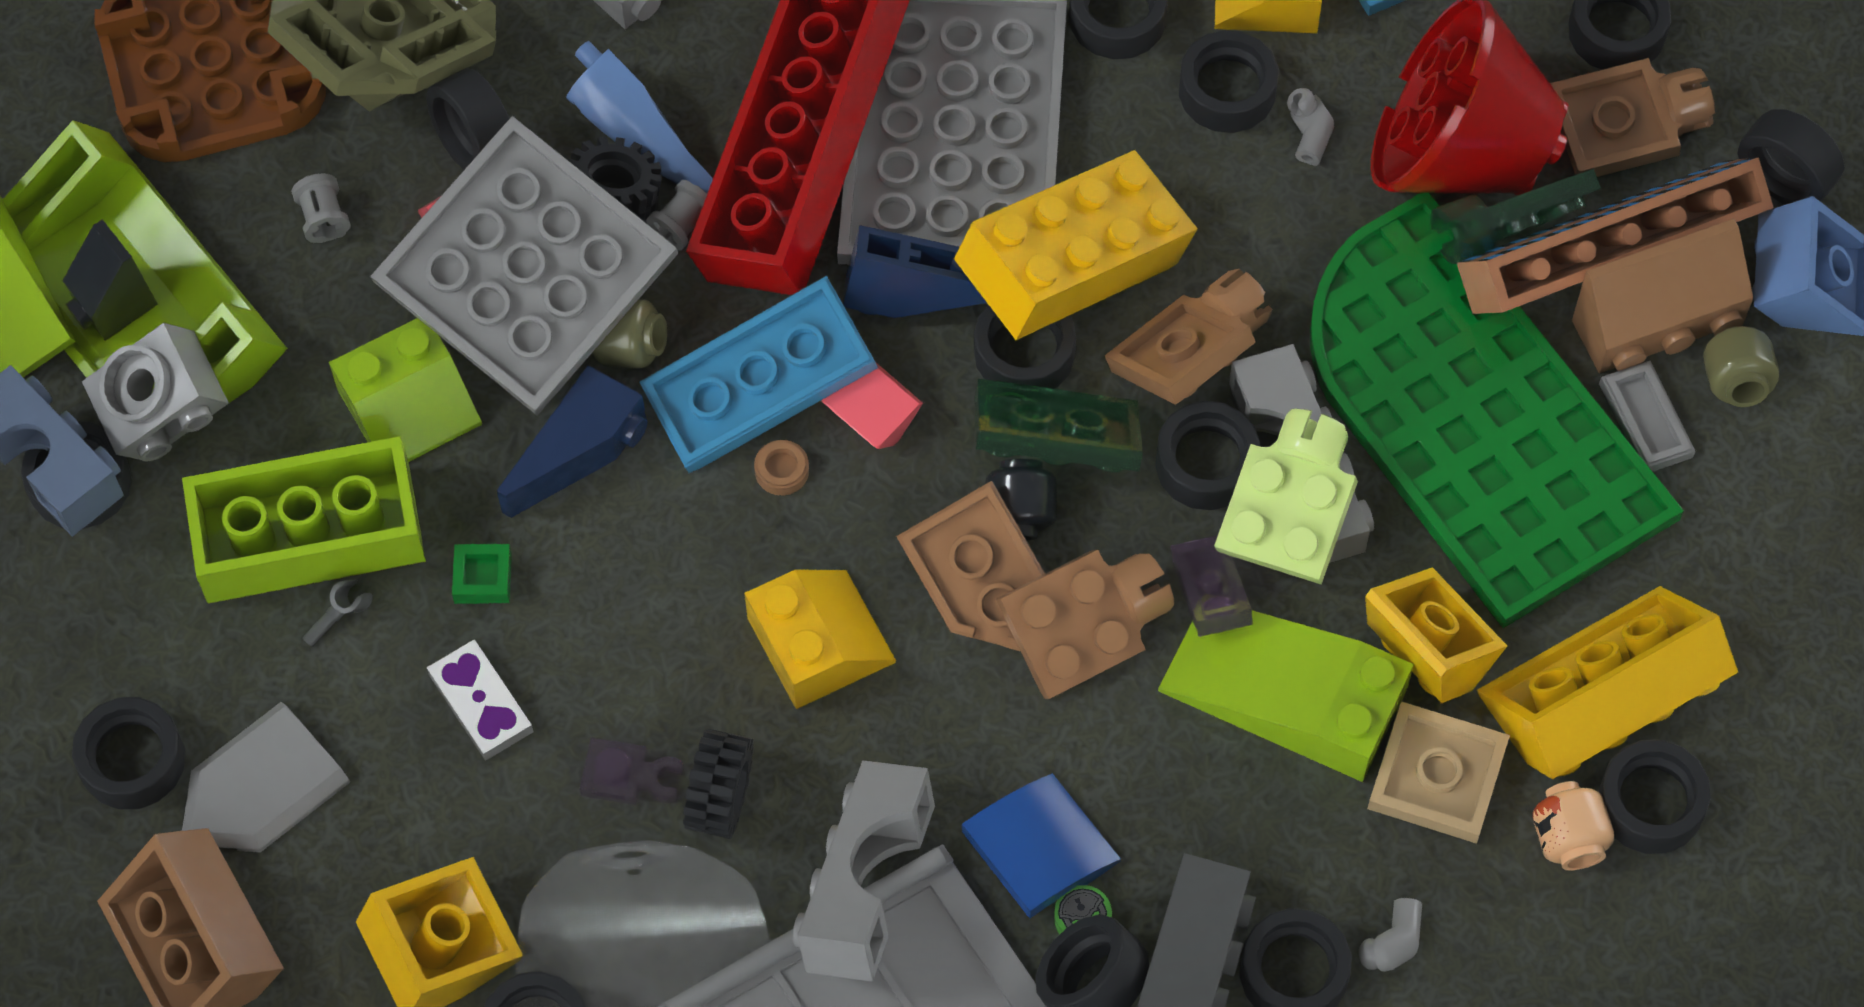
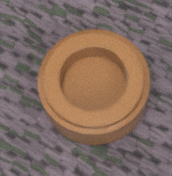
(781, 467)

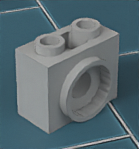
(182, 398)

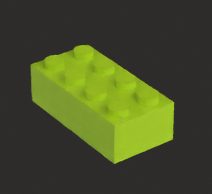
(303, 519)

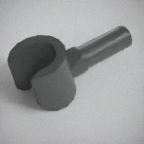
(339, 607)

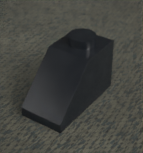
(106, 284)

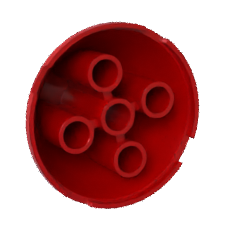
(1470, 112)

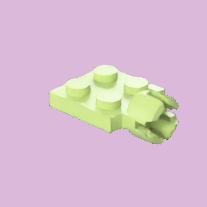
(1291, 499)

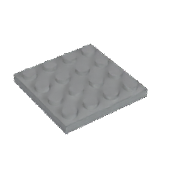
(524, 265)

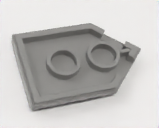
(261, 783)

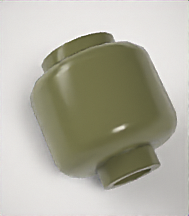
(635, 338)
(1741, 366)

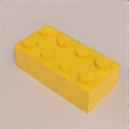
(1074, 244)

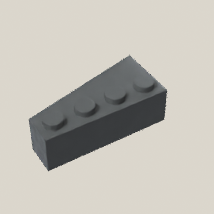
(1198, 936)

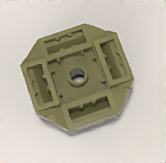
(384, 45)

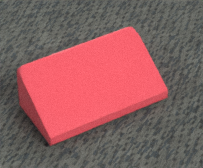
(876, 407)

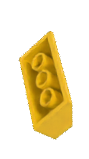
(1610, 681)

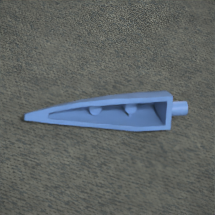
(624, 109)

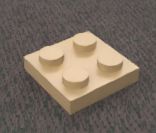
(1438, 772)

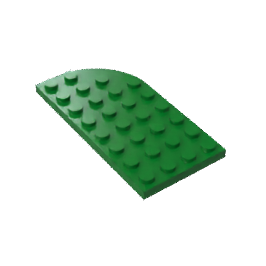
(1476, 420)

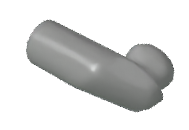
(1313, 122)
(1398, 943)

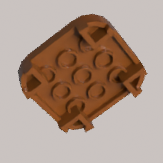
(201, 76)

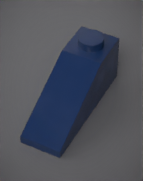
(904, 276)
(578, 439)

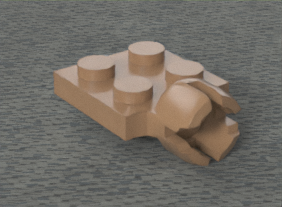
(1631, 115)
(1192, 338)
(1084, 617)

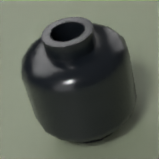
(1028, 493)

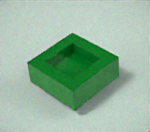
(481, 573)

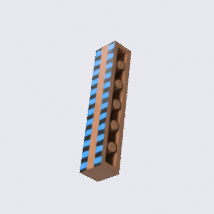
(1564, 252)

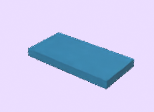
(758, 375)

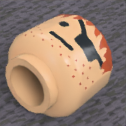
(1573, 826)

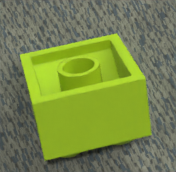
(406, 389)

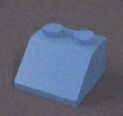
(1809, 269)

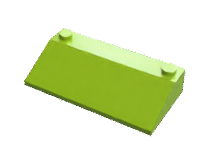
(93, 179)

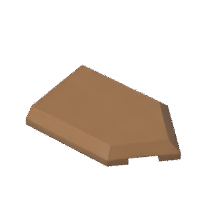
(970, 559)

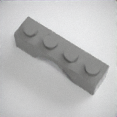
(1265, 391)
(881, 817)

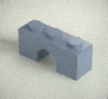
(73, 479)

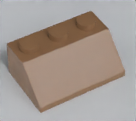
(1664, 297)
(189, 925)

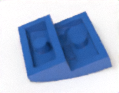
(1039, 844)

